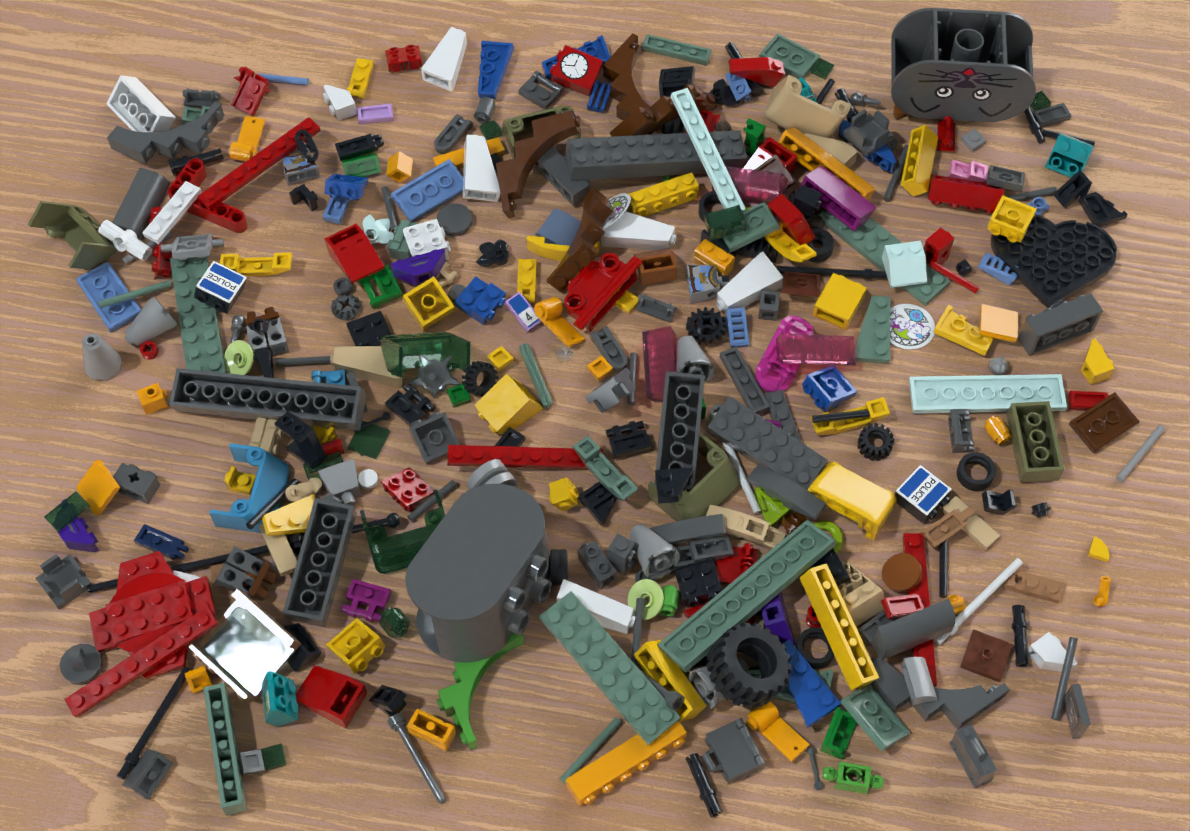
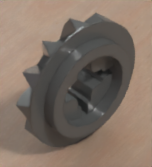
(349, 312)

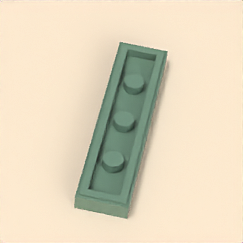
(676, 49)

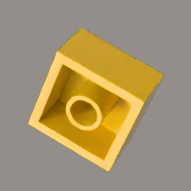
(428, 303)

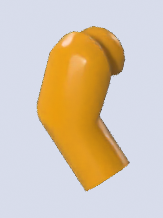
(1101, 598)

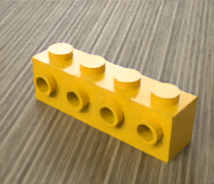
(919, 160)
(664, 195)
(671, 677)

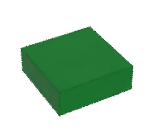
(458, 395)

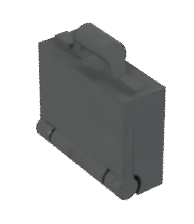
(733, 751)
(973, 756)

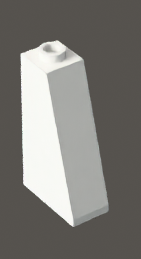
(445, 61)
(479, 173)
(638, 233)
(748, 283)
(606, 611)

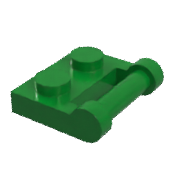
(386, 284)

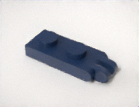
(159, 541)

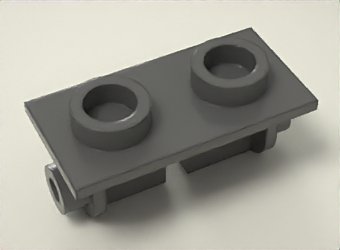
(200, 99)
(655, 308)

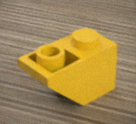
(1096, 364)

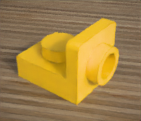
(325, 435)
(239, 481)

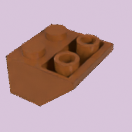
(657, 266)

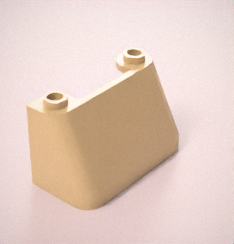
(792, 110)

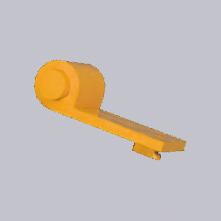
(248, 139)
(549, 313)
(776, 731)

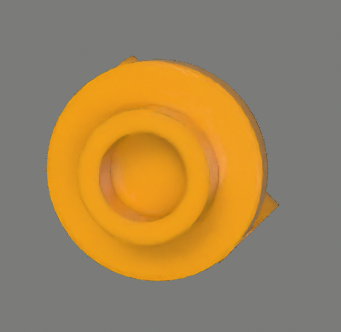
(957, 603)

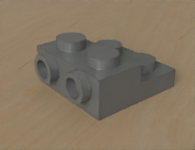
(433, 436)

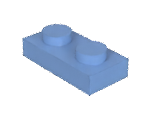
(336, 210)

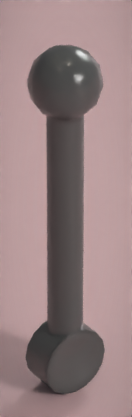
(818, 785)

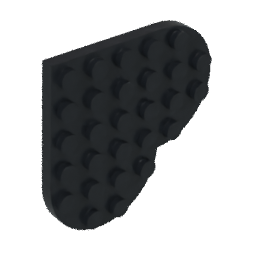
(1057, 258)

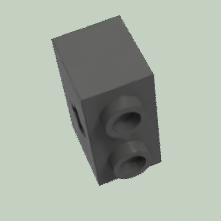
(136, 482)

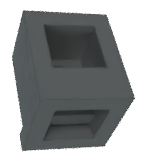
(769, 305)

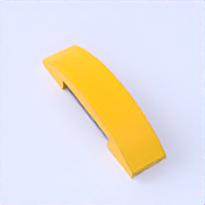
(788, 247)
(550, 251)
(259, 265)
(877, 410)

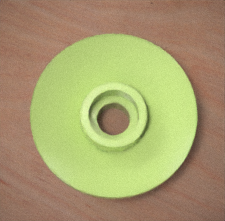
(238, 358)
(645, 589)

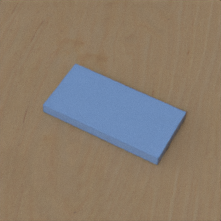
(429, 191)
(103, 284)

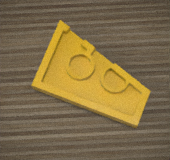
(958, 330)
(290, 518)

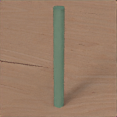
(134, 294)
(591, 749)

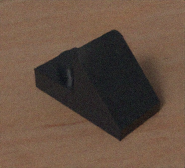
(1073, 188)
(388, 700)

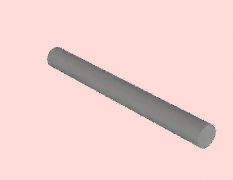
(1140, 453)

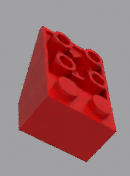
(769, 149)
(353, 253)
(331, 695)

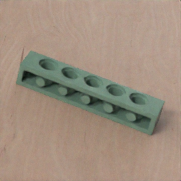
(225, 749)

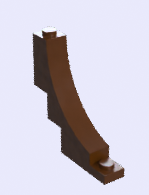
(619, 71)
(514, 172)

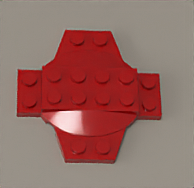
(147, 606)

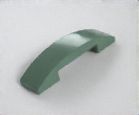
(603, 470)

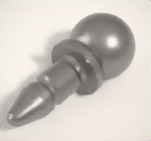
(859, 99)
(238, 324)

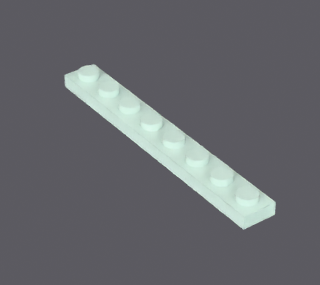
(706, 149)

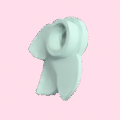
(378, 229)

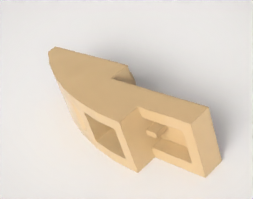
(748, 527)

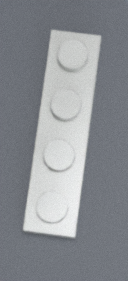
(172, 212)

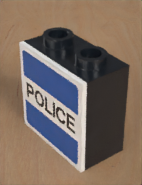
(220, 287)
(922, 494)

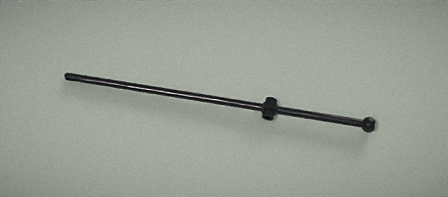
(295, 543)

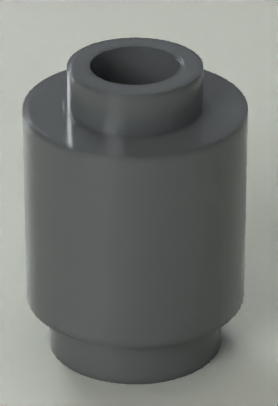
(484, 110)

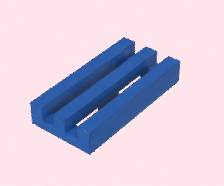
(602, 86)

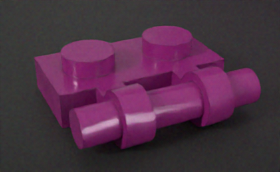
(369, 595)

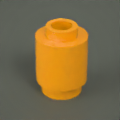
(997, 430)

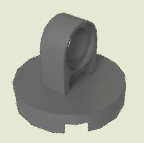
(81, 664)

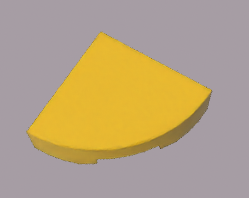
(1098, 550)

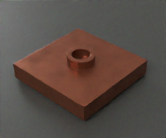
(801, 283)
(986, 655)

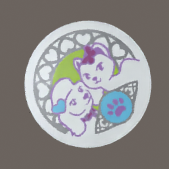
(619, 205)
(910, 326)

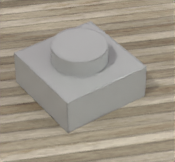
(973, 140)
(251, 762)

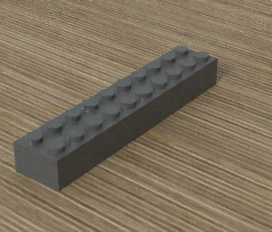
(647, 155)
(267, 398)

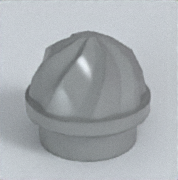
(998, 365)

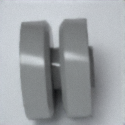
(491, 473)

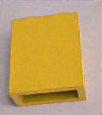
(839, 301)

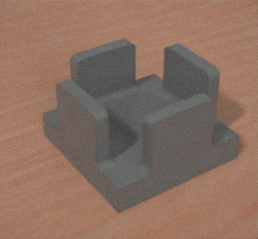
(868, 132)
(612, 391)
(62, 580)

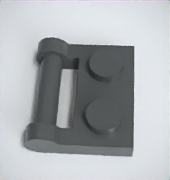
(538, 94)

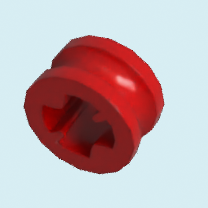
(149, 345)

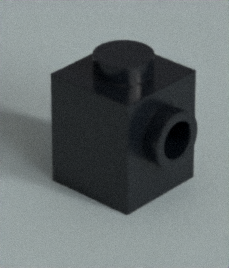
(807, 200)

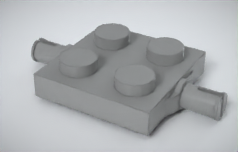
(192, 246)

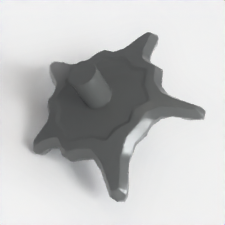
(434, 375)

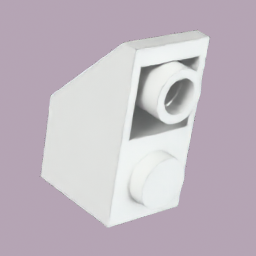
(340, 102)
(1049, 653)

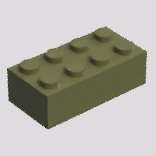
(1035, 442)

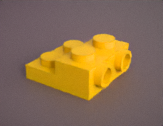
(1011, 219)
(356, 646)

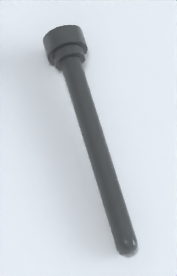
(673, 699)
(397, 723)

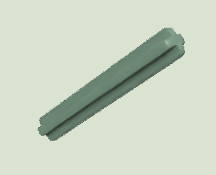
(535, 375)

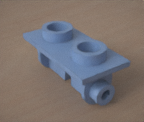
(739, 87)

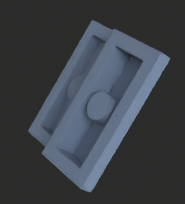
(559, 228)

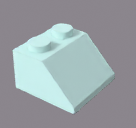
(905, 264)

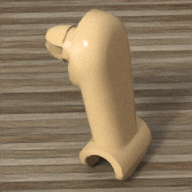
(302, 490)

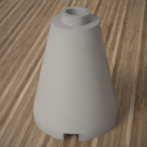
(149, 323)
(99, 358)
(692, 359)
(653, 552)
(705, 687)

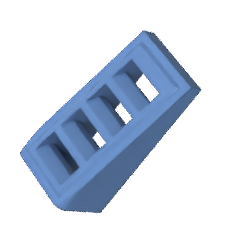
(1003, 276)
(737, 315)

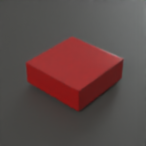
(333, 447)

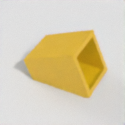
(507, 405)

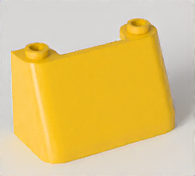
(854, 497)

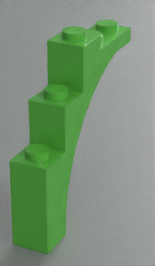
(458, 697)

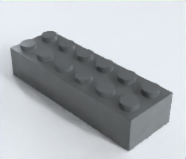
(680, 422)
(765, 443)
(320, 562)

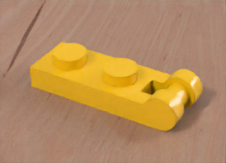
(360, 77)
(527, 279)

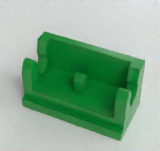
(754, 136)
(838, 734)

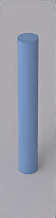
(286, 79)

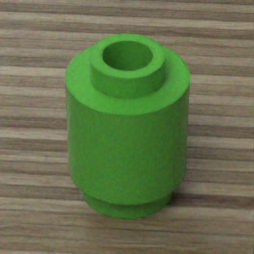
(671, 600)

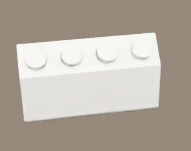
(139, 107)

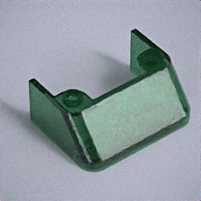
(403, 350)
(398, 550)

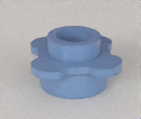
(1041, 203)

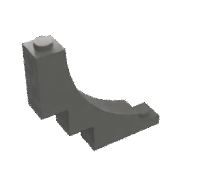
(957, 704)

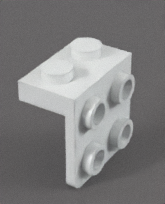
(425, 238)

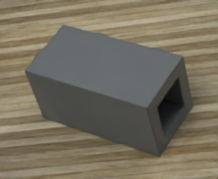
(622, 554)
(597, 564)

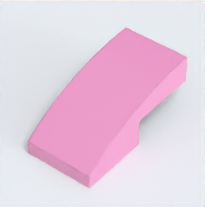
(973, 171)

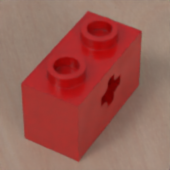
(938, 246)

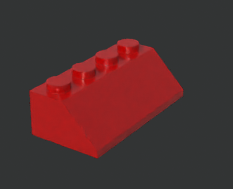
(964, 192)

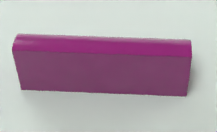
(839, 198)

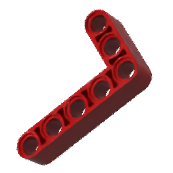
(222, 214)

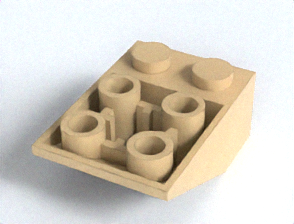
(860, 595)

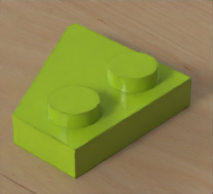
(771, 508)

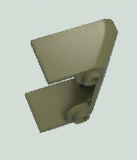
(523, 124)
(77, 230)
(711, 490)

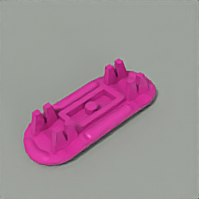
(772, 374)

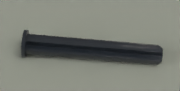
(756, 90)

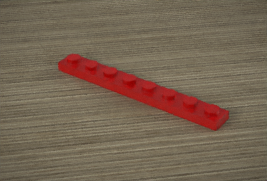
(256, 165)
(515, 456)
(914, 545)
(141, 662)

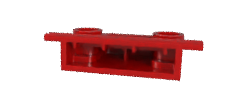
(598, 289)

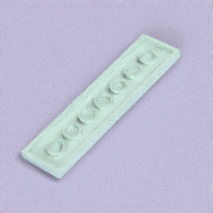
(984, 393)

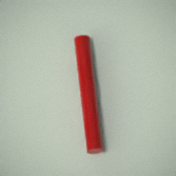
(951, 275)

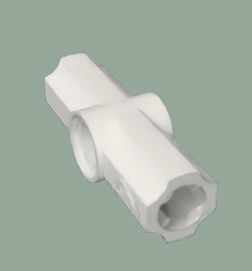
(125, 240)

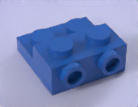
(346, 186)
(480, 300)
(828, 388)

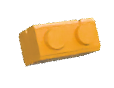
(712, 255)
(431, 729)

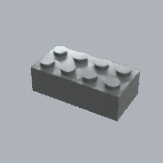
(1060, 324)

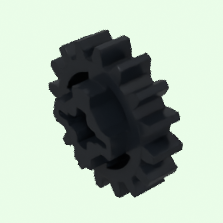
(706, 326)

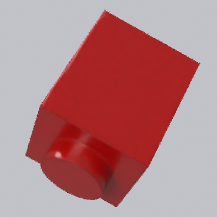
(759, 69)

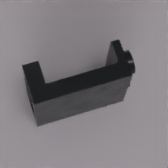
(305, 444)

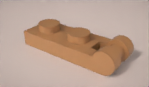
(1035, 586)

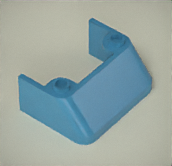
(270, 479)

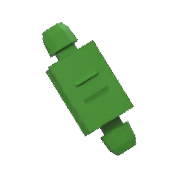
(874, 781)

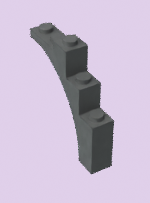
(143, 145)

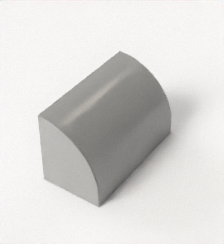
(918, 680)

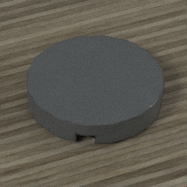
(454, 219)

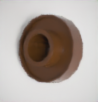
(792, 521)

